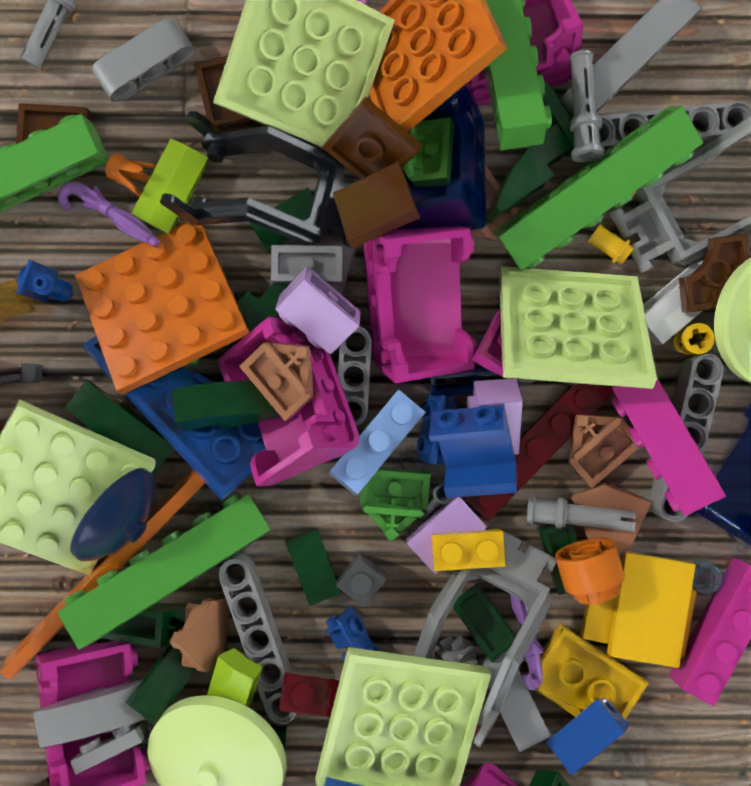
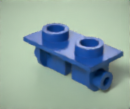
(41, 283)
(430, 451)
(349, 631)

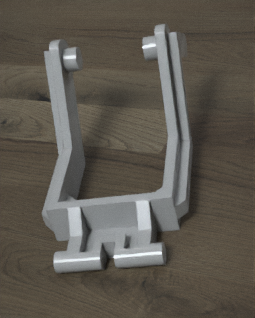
(653, 221)
(517, 578)

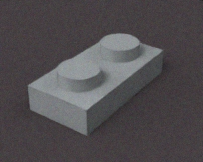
(291, 260)
(97, 751)

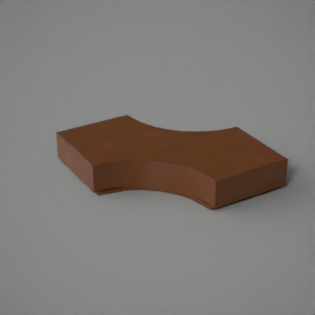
(703, 286)

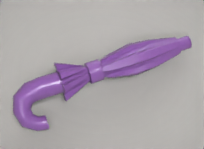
(122, 219)
(534, 678)

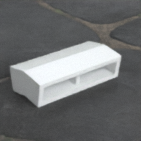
(664, 310)

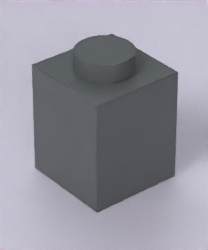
(361, 579)

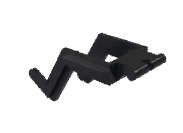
(323, 214)

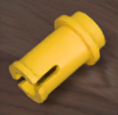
(611, 244)

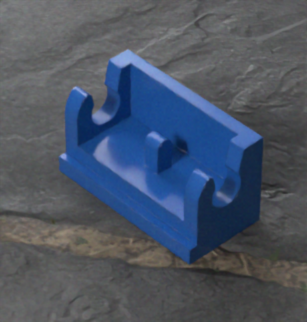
(587, 734)

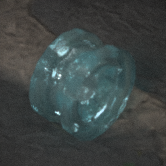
(711, 584)

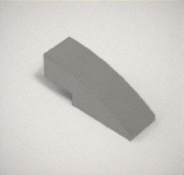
(86, 714)

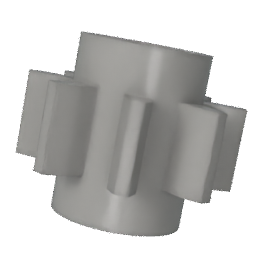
(456, 650)

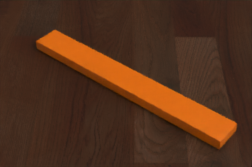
(51, 623)

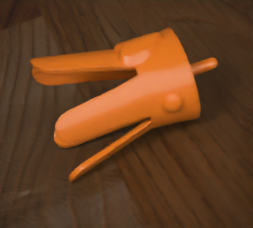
(121, 169)

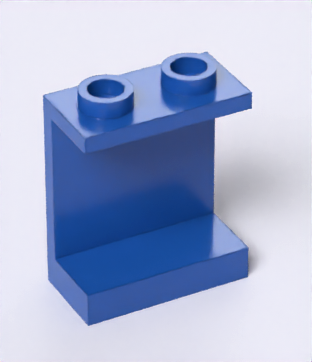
(475, 451)

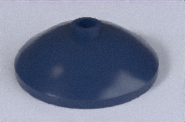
(115, 517)

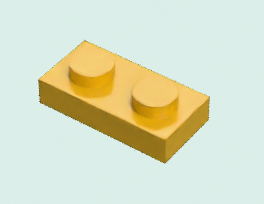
(468, 550)

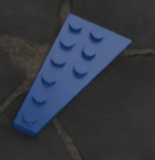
(214, 453)

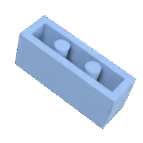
(377, 442)

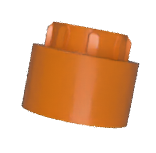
(591, 570)

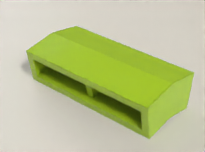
(174, 174)
(235, 677)

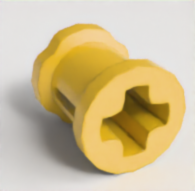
(698, 347)

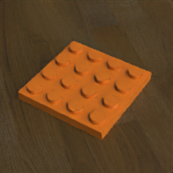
(432, 54)
(160, 306)

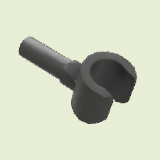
(29, 373)
(438, 499)

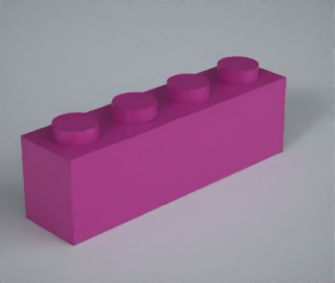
(670, 445)
(718, 637)

